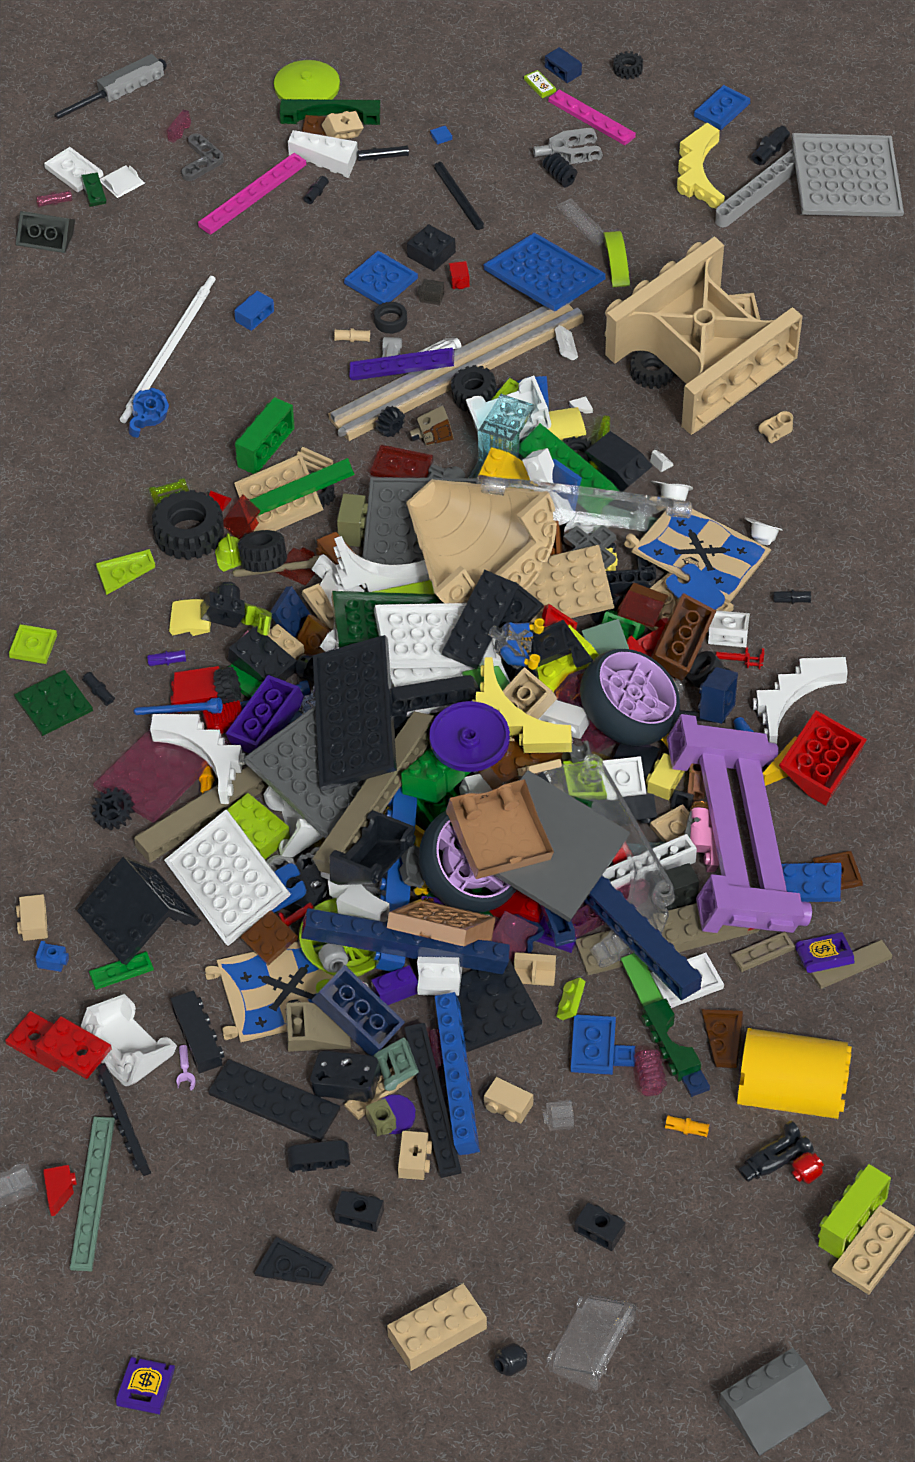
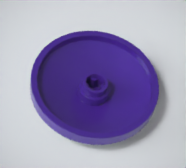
(469, 736)

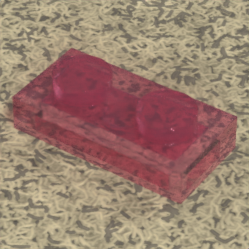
(178, 126)

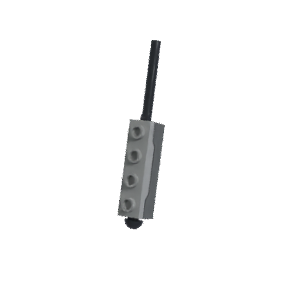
(122, 82)

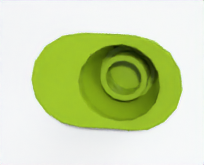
(228, 553)

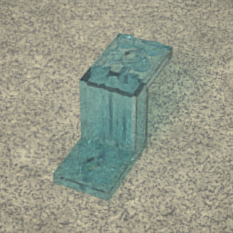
(502, 430)

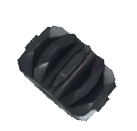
(390, 421)

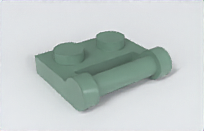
(402, 1062)

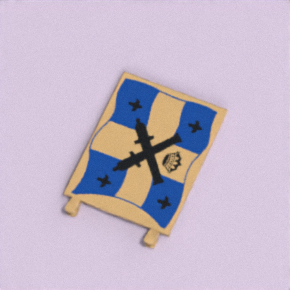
(714, 548)
(261, 991)

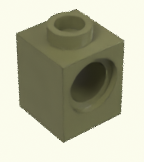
(381, 1110)

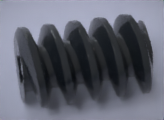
(560, 169)

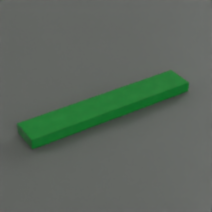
(303, 486)

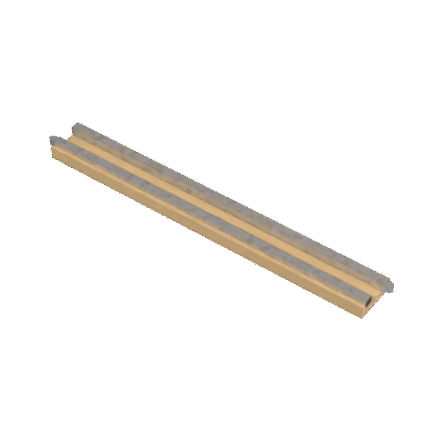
(425, 385)

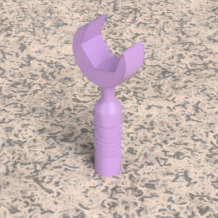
(184, 1063)

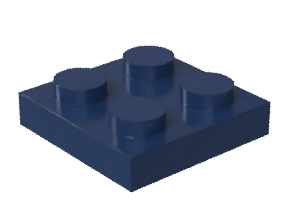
(290, 611)

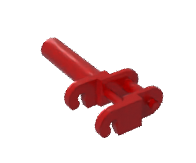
(742, 657)
(296, 915)

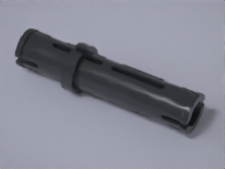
(380, 153)

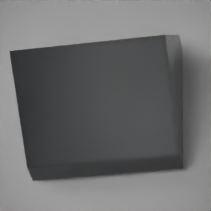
(680, 798)

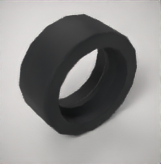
(390, 327)
(701, 661)

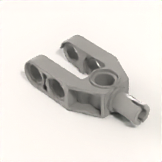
(561, 142)

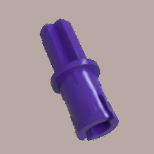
(166, 658)

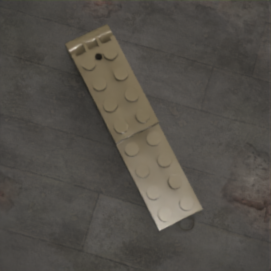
(681, 929)

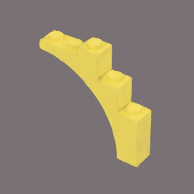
(692, 178)
(533, 734)

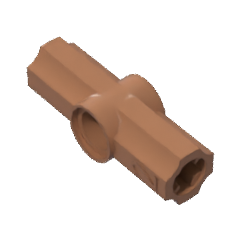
(696, 782)

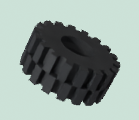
(646, 377)

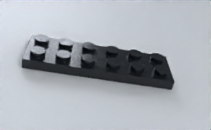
(483, 610)
(274, 1100)

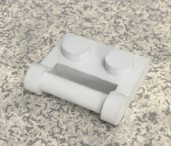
(445, 343)

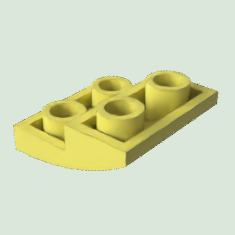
(567, 423)
(187, 618)

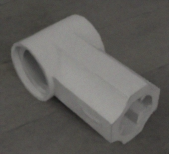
(391, 346)

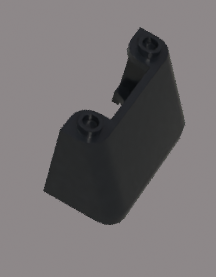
(373, 853)

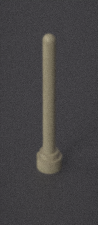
(290, 566)

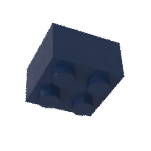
(718, 695)

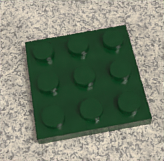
(53, 702)

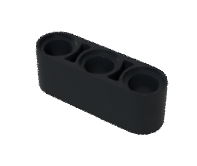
(318, 1155)

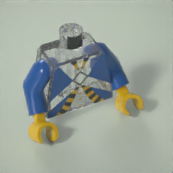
(514, 643)

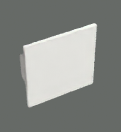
(122, 181)

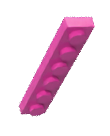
(592, 117)

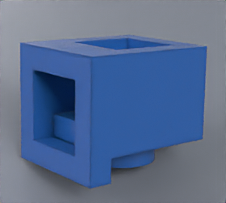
(51, 957)

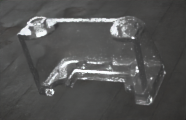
(591, 1339)

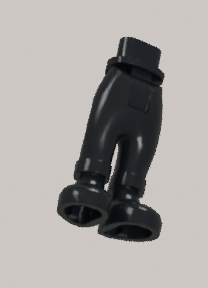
(766, 1161)

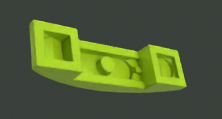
(617, 259)
(257, 617)

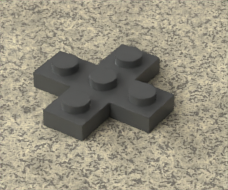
(602, 536)

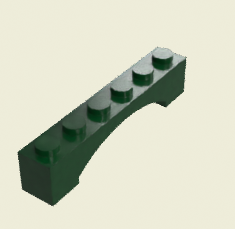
(296, 109)

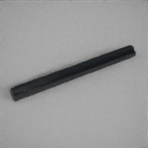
(459, 195)

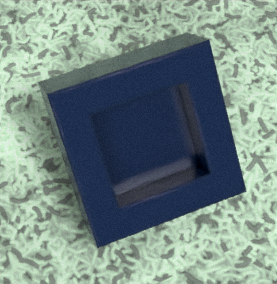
(695, 1083)

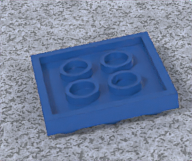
(381, 278)

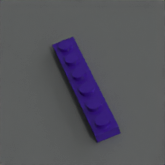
(402, 364)

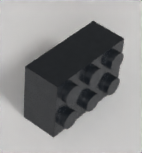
(261, 657)

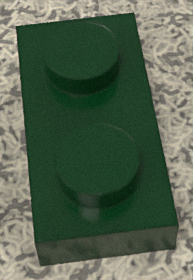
(93, 189)

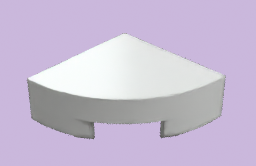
(582, 404)

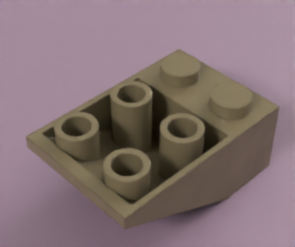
(312, 1029)

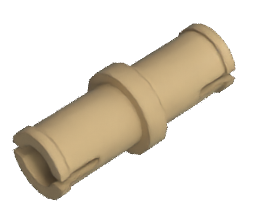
(352, 335)

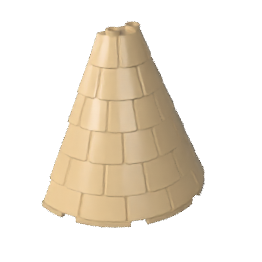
(477, 531)

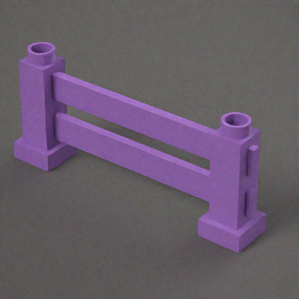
(728, 897)

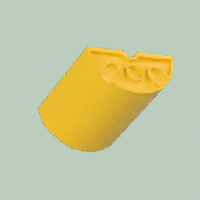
(794, 1073)

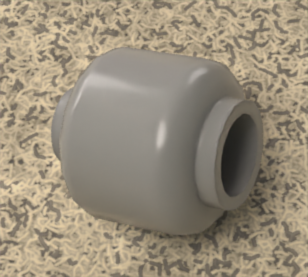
(333, 957)

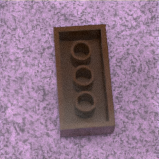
(683, 636)
(507, 768)

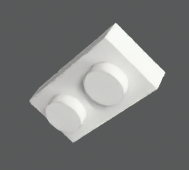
(566, 343)

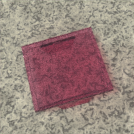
(514, 932)

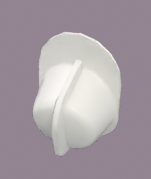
(673, 491)
(763, 533)

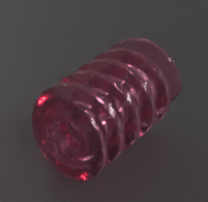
(650, 1072)

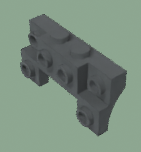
(411, 870)

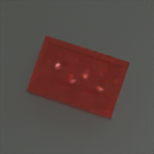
(400, 463)

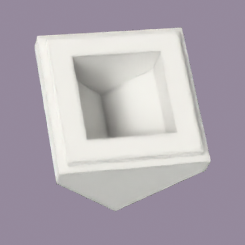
(660, 461)

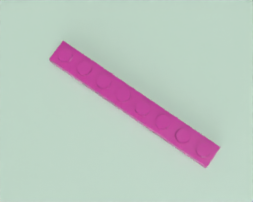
(252, 193)

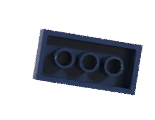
(358, 1011)

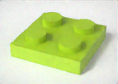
(33, 644)

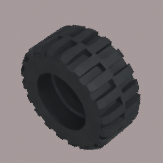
(193, 541)

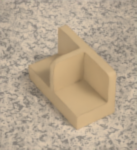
(535, 968)

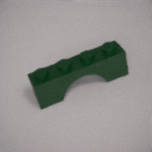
(680, 1059)

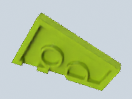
(122, 570)

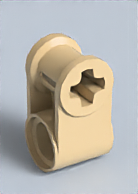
(777, 426)

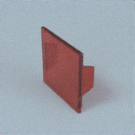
(242, 517)
(301, 576)
(641, 609)

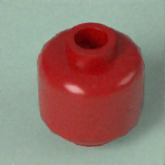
(807, 1167)

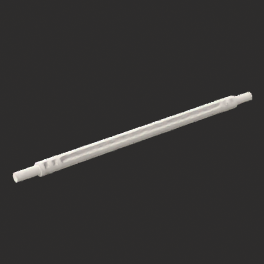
(170, 344)

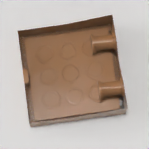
(499, 829)
(441, 922)

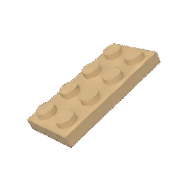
(874, 1249)

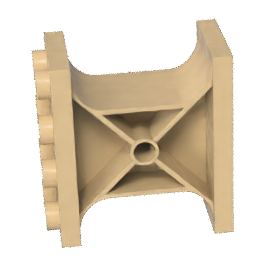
(701, 334)

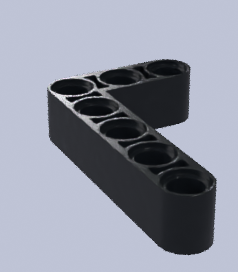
(622, 580)
(431, 695)

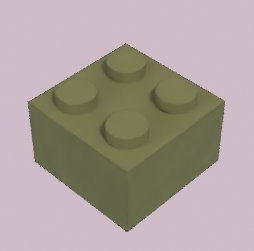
(352, 519)

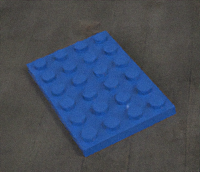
(544, 272)

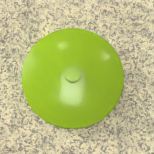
(307, 81)

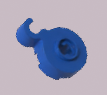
(143, 414)

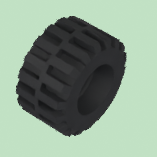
(469, 379)
(262, 551)

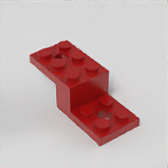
(59, 1044)

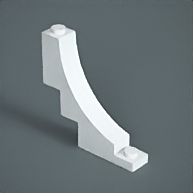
(326, 570)

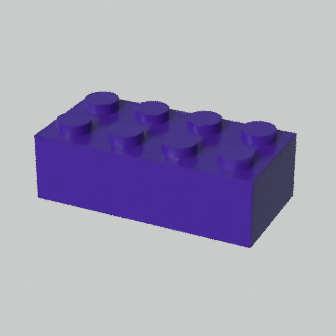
(265, 714)

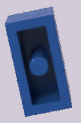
(254, 310)

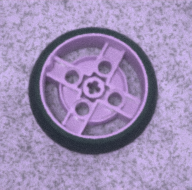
(629, 697)
(450, 887)

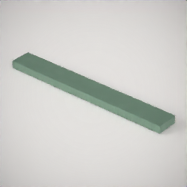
(92, 1194)

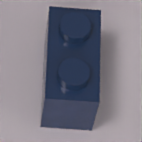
(563, 65)

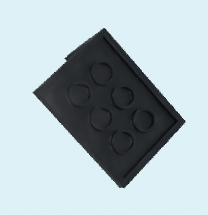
(132, 907)

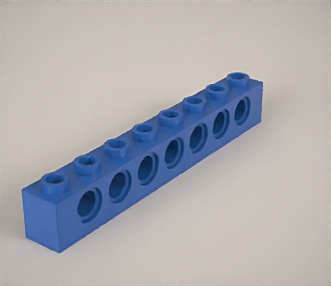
(457, 1074)

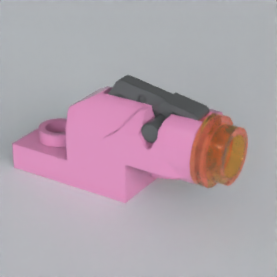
(701, 834)

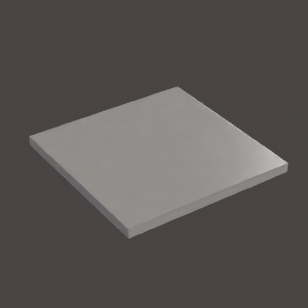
(847, 175)

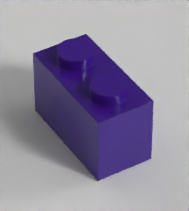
(395, 985)

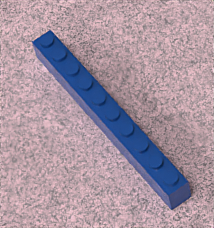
(393, 888)

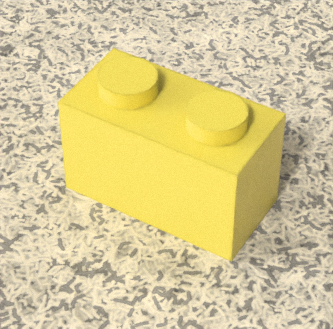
(664, 778)

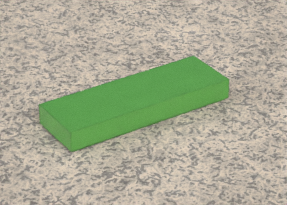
(641, 979)

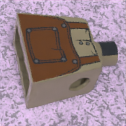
(433, 427)

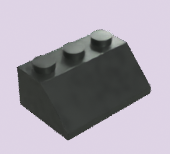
(44, 231)

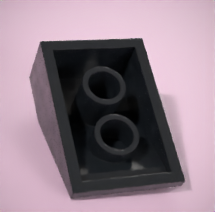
(618, 460)

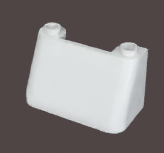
(528, 392)
(301, 832)
(133, 1049)

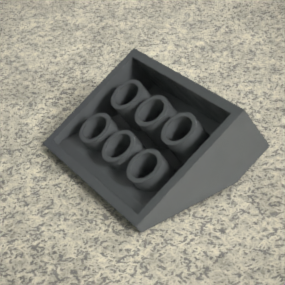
(775, 1401)

